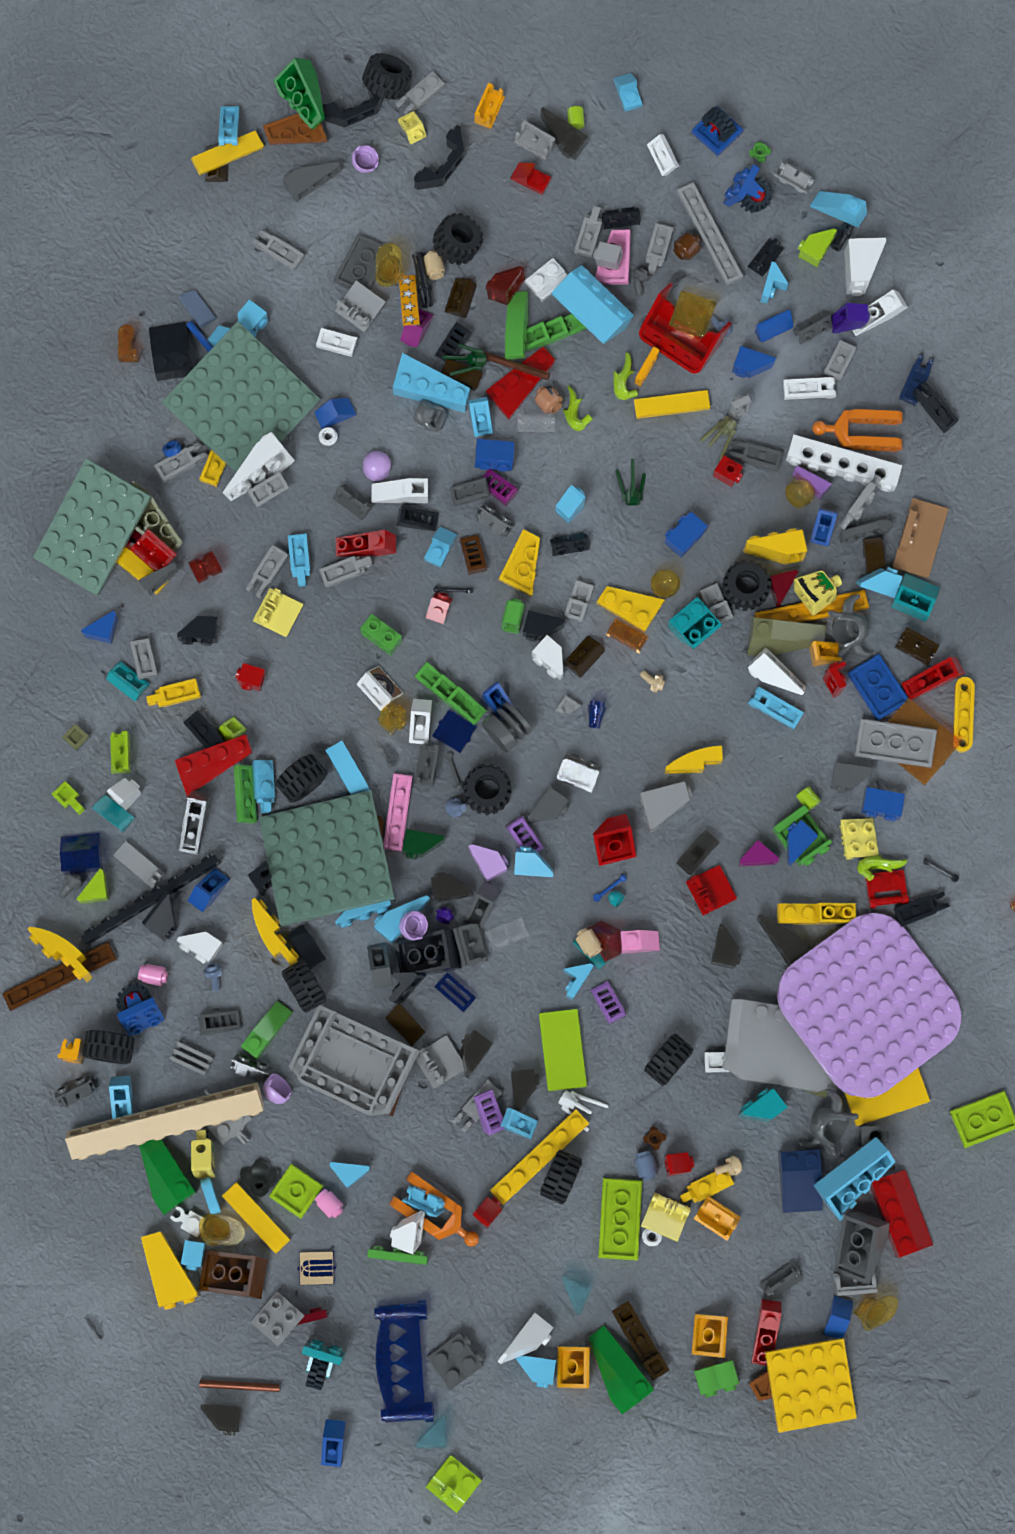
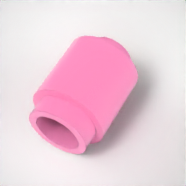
(152, 974)
(329, 1204)

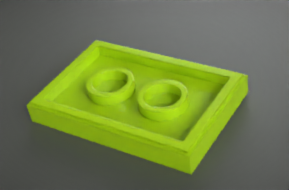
(983, 1119)

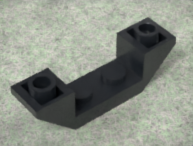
(352, 115)
(428, 179)

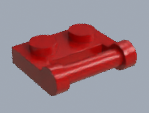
(887, 882)

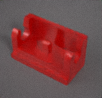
(153, 551)

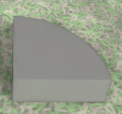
(567, 706)

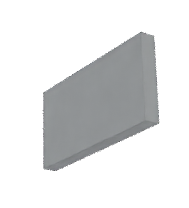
(895, 743)

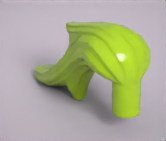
(619, 381)
(572, 413)
(876, 862)

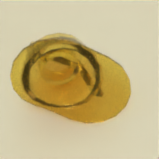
(389, 265)
(220, 1230)
(876, 1312)

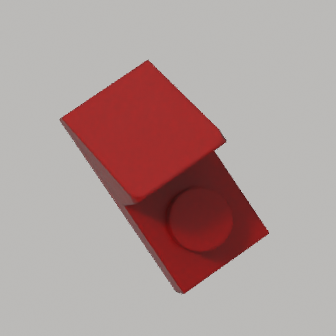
(530, 177)

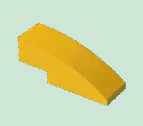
(695, 761)

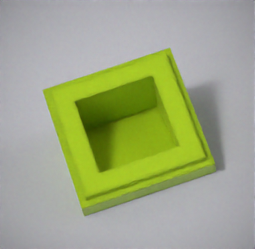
(231, 729)

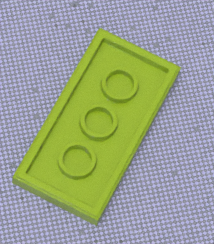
(562, 1050)
(620, 1219)

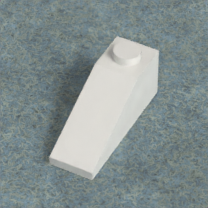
(774, 672)
(529, 1338)

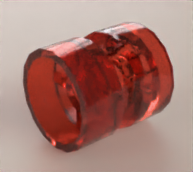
(205, 567)

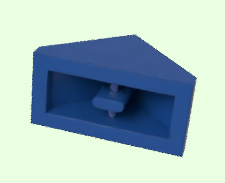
(334, 412)
(823, 527)
(102, 629)
(495, 698)
(838, 1317)

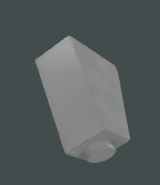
(663, 803)

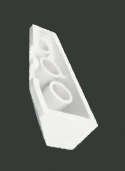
(264, 459)

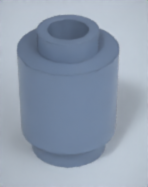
(646, 1165)

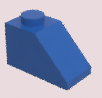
(751, 363)
(798, 840)
(208, 889)
(333, 1443)

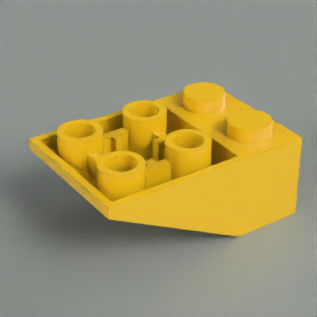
(777, 547)

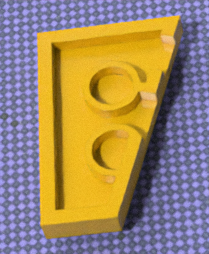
(630, 606)

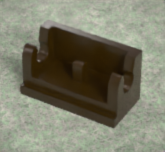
(917, 646)

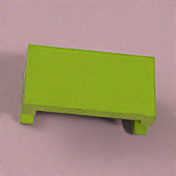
(120, 753)

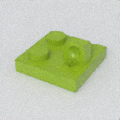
(453, 1483)

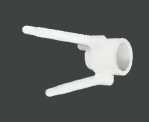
(570, 1100)

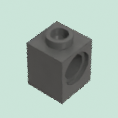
(864, 1133)

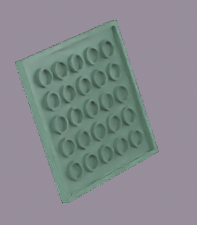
(239, 397)
(326, 858)

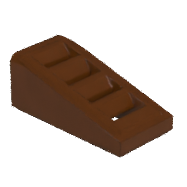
(475, 568)

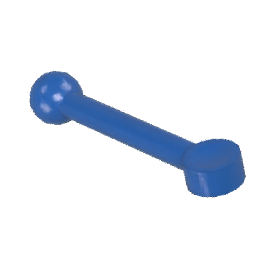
(597, 897)

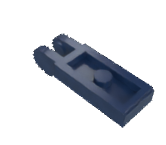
(915, 379)

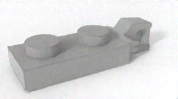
(589, 234)
(658, 246)
(344, 570)

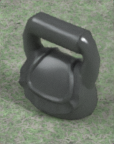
(426, 412)

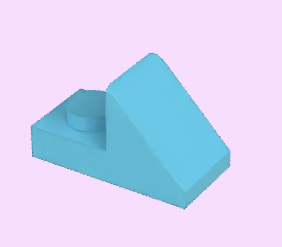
(627, 90)
(774, 280)
(480, 416)
(440, 546)
(580, 974)
(519, 1123)

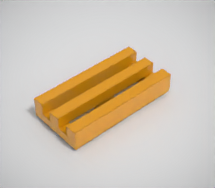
(647, 366)

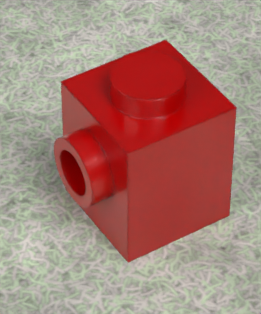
(728, 471)
(250, 677)

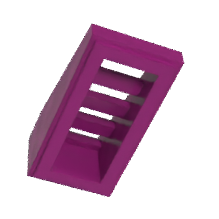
(501, 481)

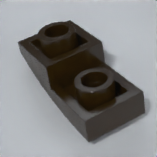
(470, 379)
(873, 554)

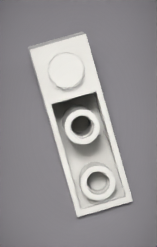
(883, 310)
(401, 491)

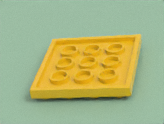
(810, 1385)

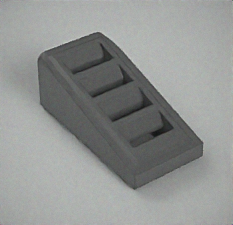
(156, 579)
(212, 1030)

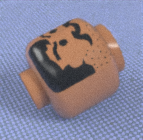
(548, 399)

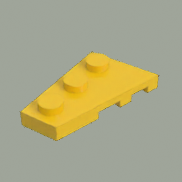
(521, 564)

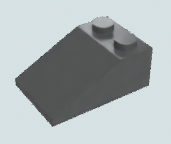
(860, 1245)

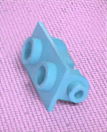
(431, 1205)

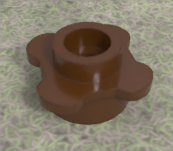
(654, 1143)

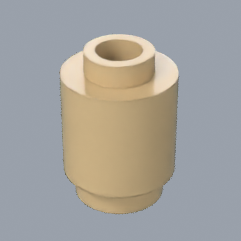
(434, 265)
(588, 942)

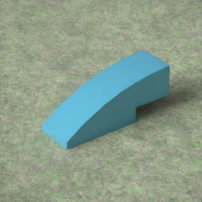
(347, 768)

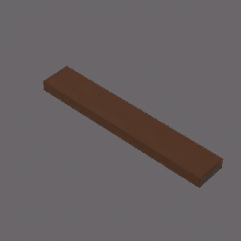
(57, 978)

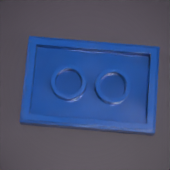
(877, 687)

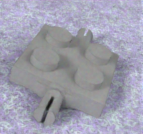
(865, 498)
(229, 1129)

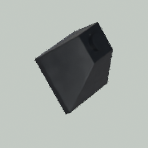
(162, 918)

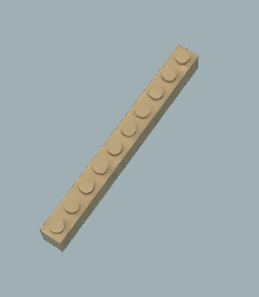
(164, 1121)

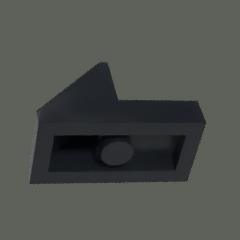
(408, 982)

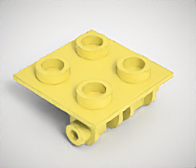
(278, 612)
(859, 838)
(665, 1217)

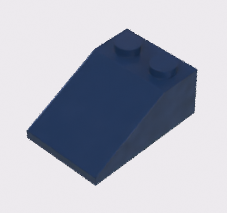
(798, 1175)

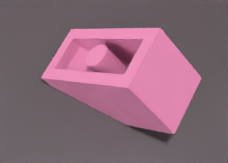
(639, 941)

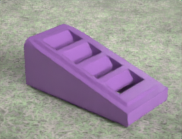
(819, 485)
(520, 820)
(610, 1019)
(497, 1118)

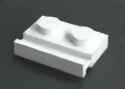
(546, 279)

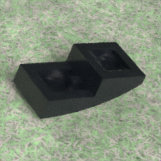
(306, 946)

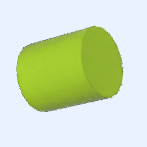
(576, 116)
(808, 798)

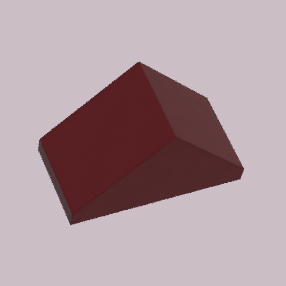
(781, 584)

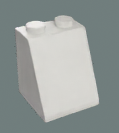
(860, 263)

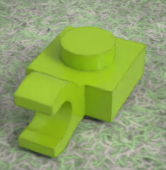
(67, 796)

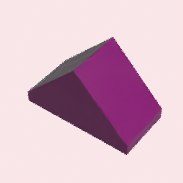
(758, 855)

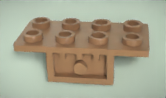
(920, 538)

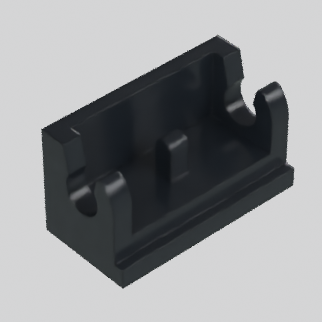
(260, 877)

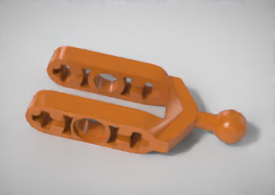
(863, 416)
(453, 1224)

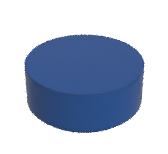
(171, 448)

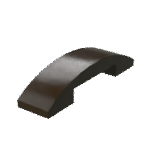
(640, 1340)

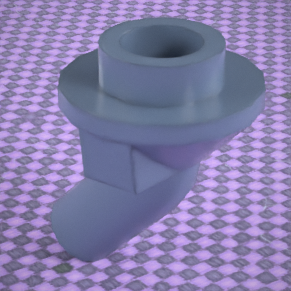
(719, 325)
(455, 807)
(213, 971)

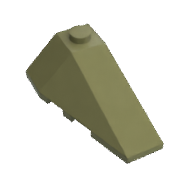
(157, 523)
(782, 636)

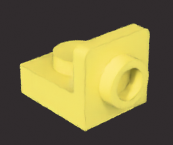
(412, 127)

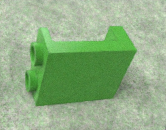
(820, 845)

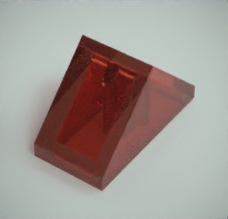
(609, 938)

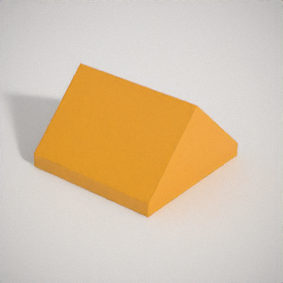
(709, 1335)
(573, 1367)

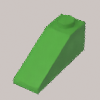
(266, 1030)

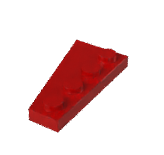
(516, 385)
(210, 763)

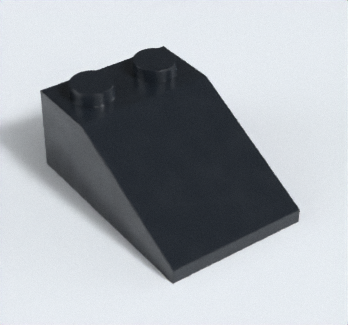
(170, 351)
(432, 954)

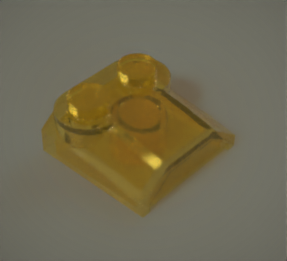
(692, 314)

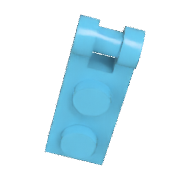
(228, 125)
(776, 708)

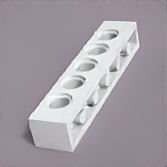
(853, 459)

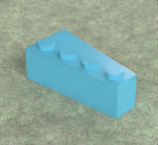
(422, 382)
(854, 1177)

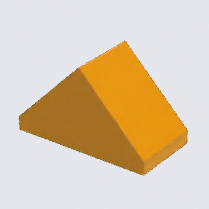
(824, 652)

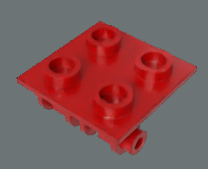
(711, 890)

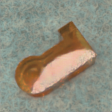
(126, 338)

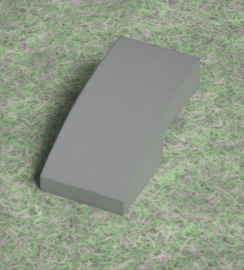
(579, 600)
(715, 602)

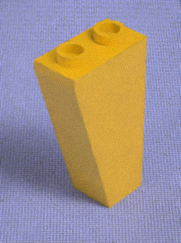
(167, 1273)

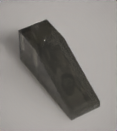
(567, 138)
(786, 942)

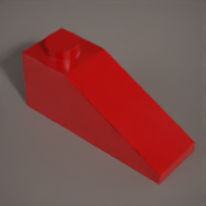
(933, 678)

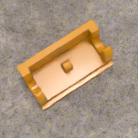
(489, 106)
(72, 1053)
(717, 1217)

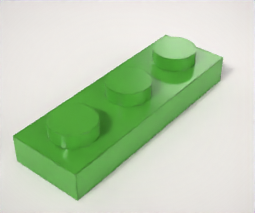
(244, 794)
(397, 1255)

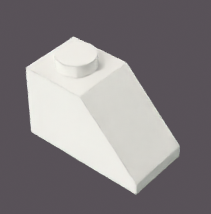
(420, 721)
(125, 792)
(408, 1233)

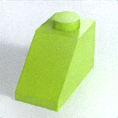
(816, 246)

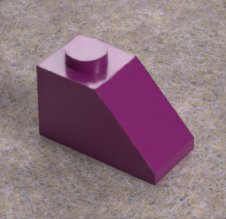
(414, 334)

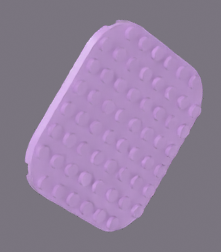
(869, 1005)

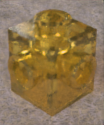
(389, 724)

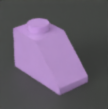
(488, 861)

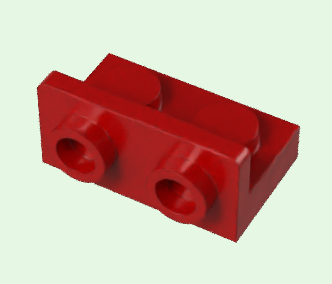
(835, 679)

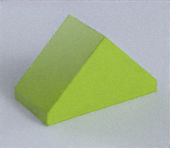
(95, 890)

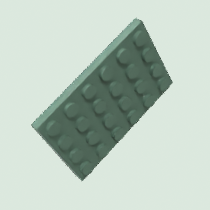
(92, 526)

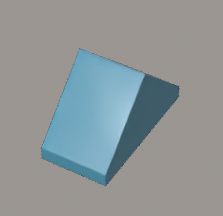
(349, 1173)

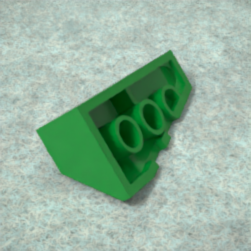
(301, 89)
(165, 1177)
(621, 1377)

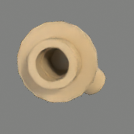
(656, 683)
(732, 1165)

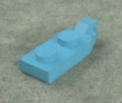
(299, 557)
(263, 784)

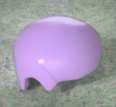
(365, 159)
(376, 466)
(413, 925)
(276, 1089)

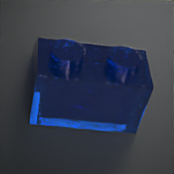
(81, 853)

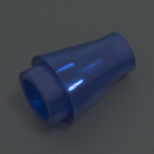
(596, 712)

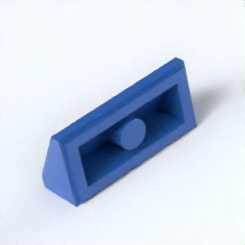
(774, 326)

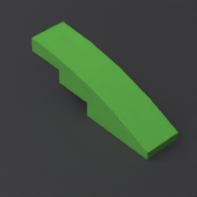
(516, 326)
(552, 331)
(450, 693)

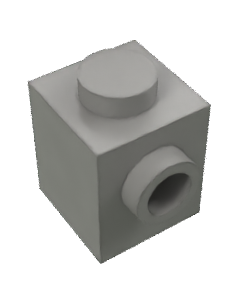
(608, 255)

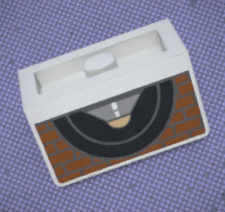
(379, 687)

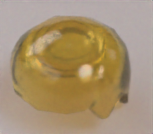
(799, 493)
(665, 583)

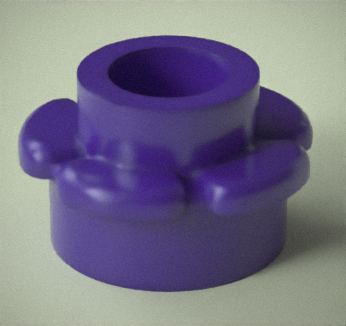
(444, 915)

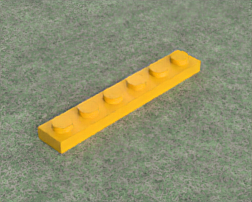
(539, 1157)

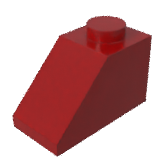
(678, 1164)
(488, 1211)

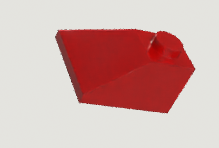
(614, 840)

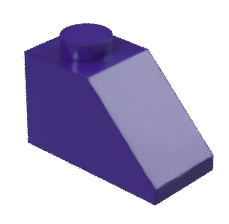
(850, 317)

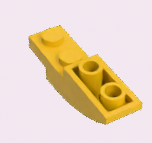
(816, 913)
(267, 928)
(61, 949)

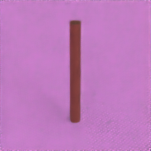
(517, 366)
(239, 1385)

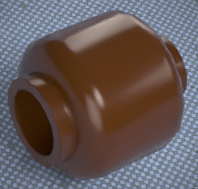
(687, 246)

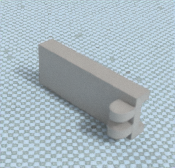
(139, 865)

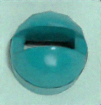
(616, 898)

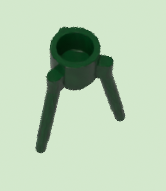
(476, 359)
(632, 496)

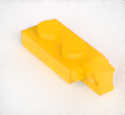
(175, 694)
(707, 1186)

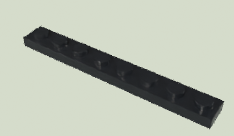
(143, 903)

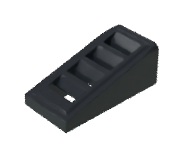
(448, 340)
(416, 525)

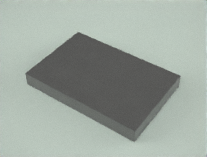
(359, 264)

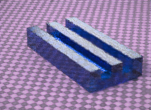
(451, 999)

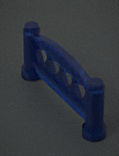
(412, 1406)

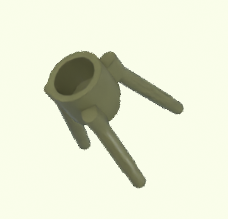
(724, 427)

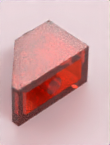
(505, 285)

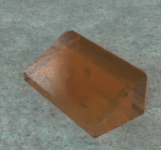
(627, 635)

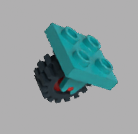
(321, 1362)

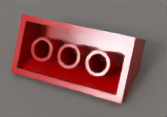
(900, 1208)

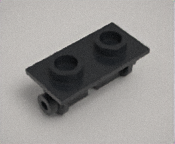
(627, 217)
(766, 255)
(578, 543)

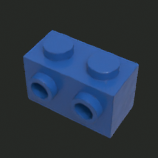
(494, 455)
(685, 534)
(882, 804)

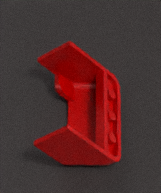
(682, 348)

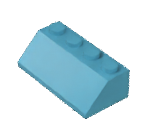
(592, 304)

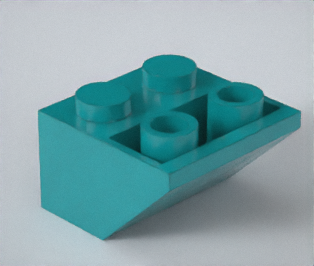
(915, 597)
(694, 624)
(765, 1108)

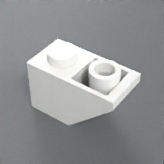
(550, 656)
(201, 944)

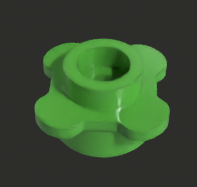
(760, 147)

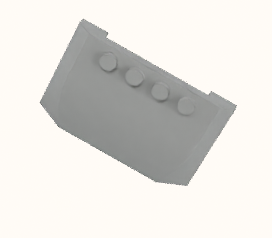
(768, 1050)
(352, 1062)

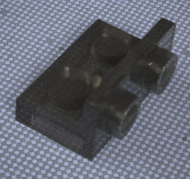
(578, 772)

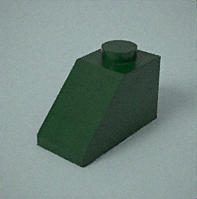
(420, 843)

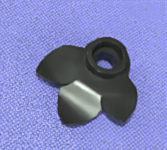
(259, 1175)

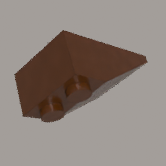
(233, 1274)

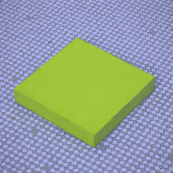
(296, 1191)

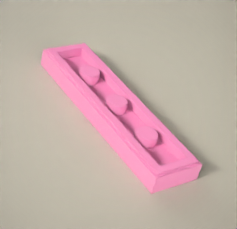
(397, 812)

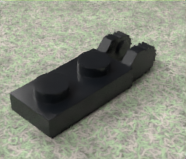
(935, 407)
(203, 730)
(919, 909)

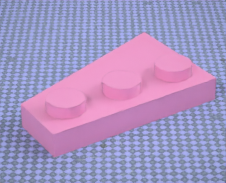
(617, 277)

